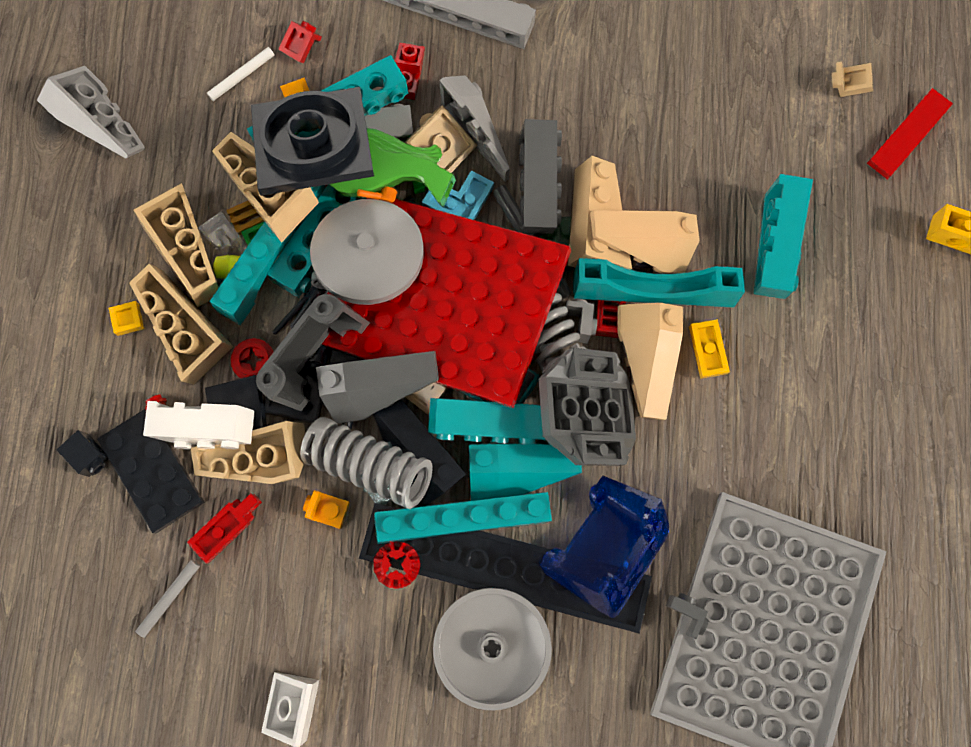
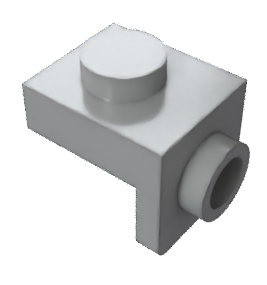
(587, 324)

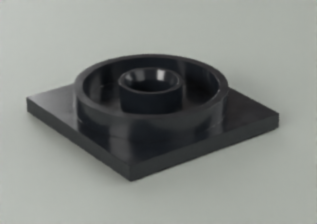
(330, 157)

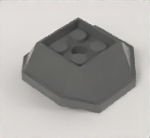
(588, 408)

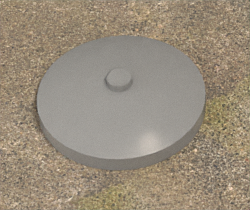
(367, 251)
(492, 649)

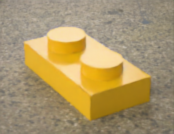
(709, 349)

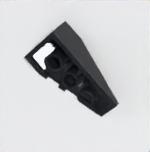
(406, 431)

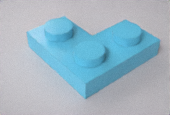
(467, 201)

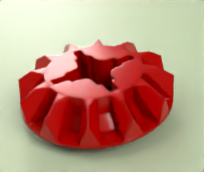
(243, 352)
(382, 564)

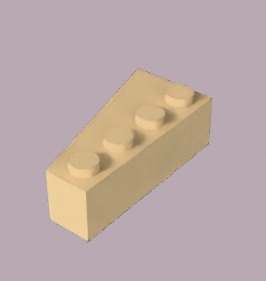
(594, 189)
(279, 210)
(177, 237)
(184, 330)

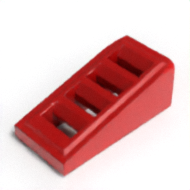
(603, 329)

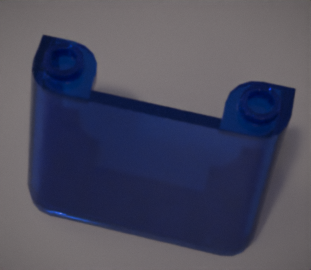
(610, 546)

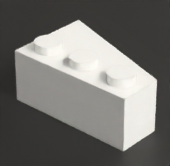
(199, 425)

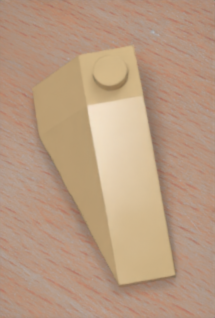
(652, 346)
(268, 459)

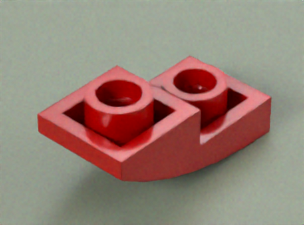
(410, 62)

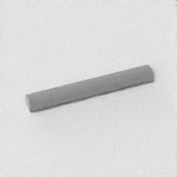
(168, 597)

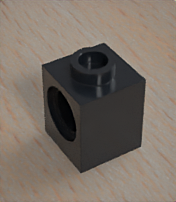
(83, 454)

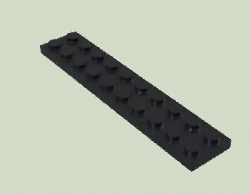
(496, 561)

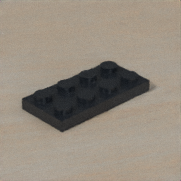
(150, 473)

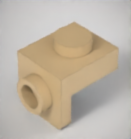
(853, 79)

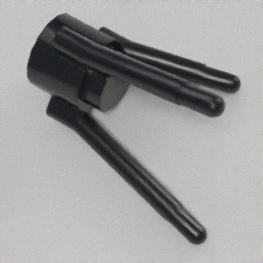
(305, 302)

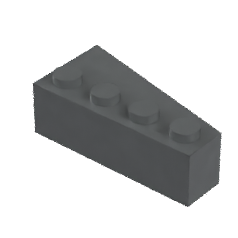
(539, 176)

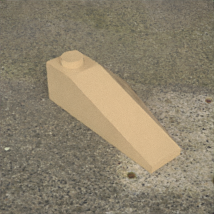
(652, 237)

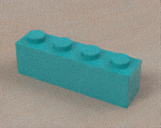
(485, 419)

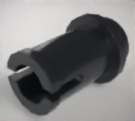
(318, 359)

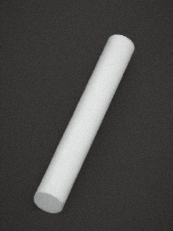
(240, 74)

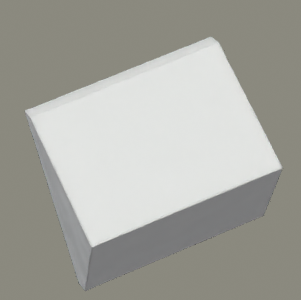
(290, 708)

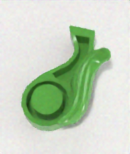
(400, 162)

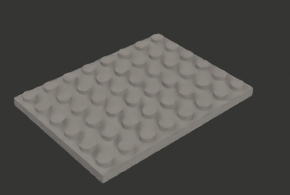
(779, 634)

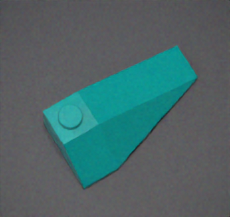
(516, 469)

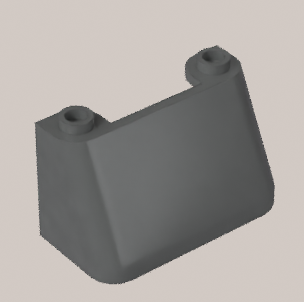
(280, 375)

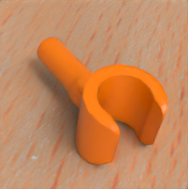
(387, 194)

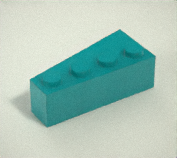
(782, 236)

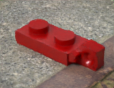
(224, 527)

